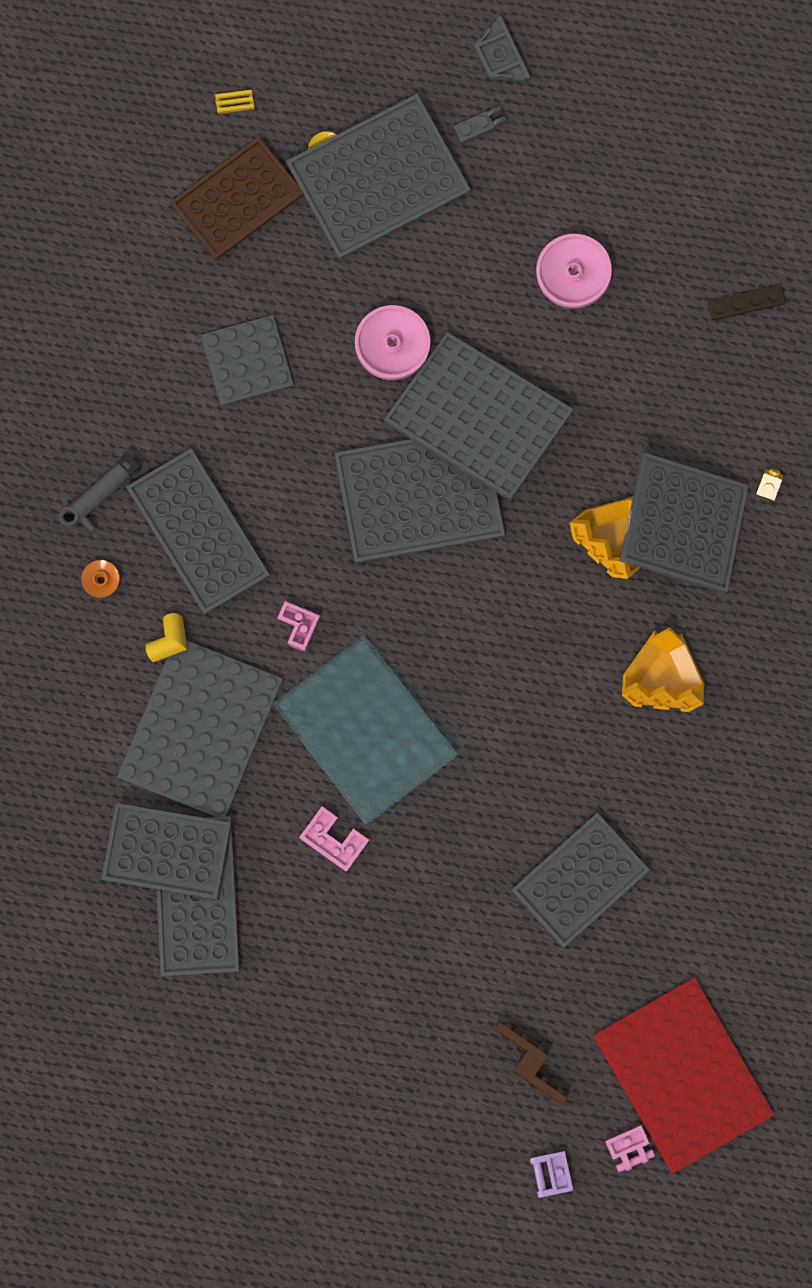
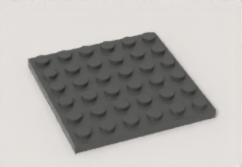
(684, 523)

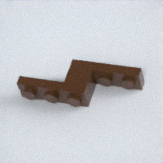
(531, 1062)

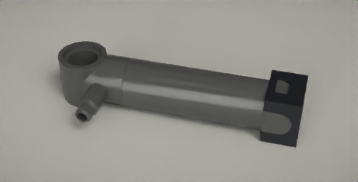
(101, 490)

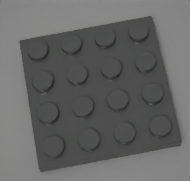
(247, 360)

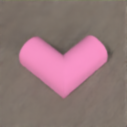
(304, 623)

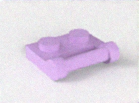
(558, 1174)

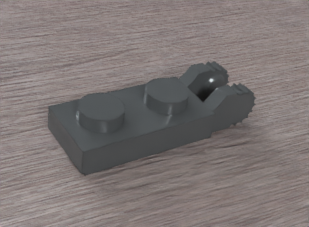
(478, 125)

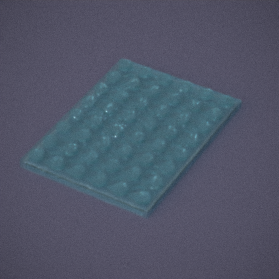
(365, 730)

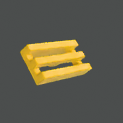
(234, 101)

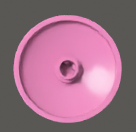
(573, 271)
(392, 342)

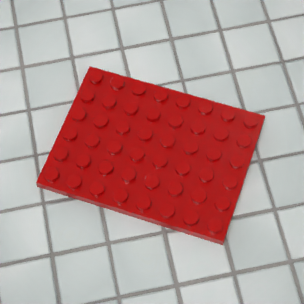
(683, 1075)

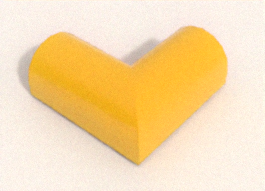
(172, 643)

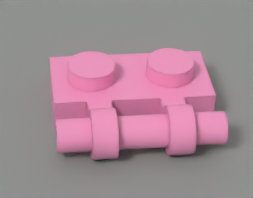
(626, 1143)

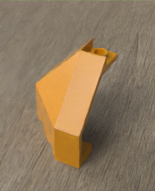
(603, 534)
(664, 675)

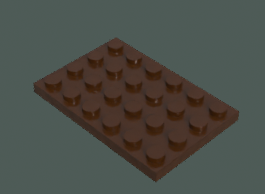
(236, 198)

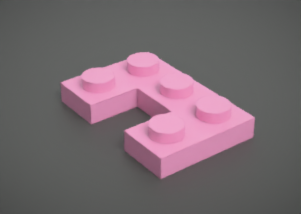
(340, 854)

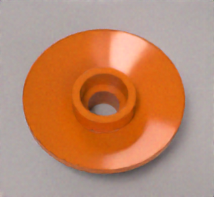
(100, 569)

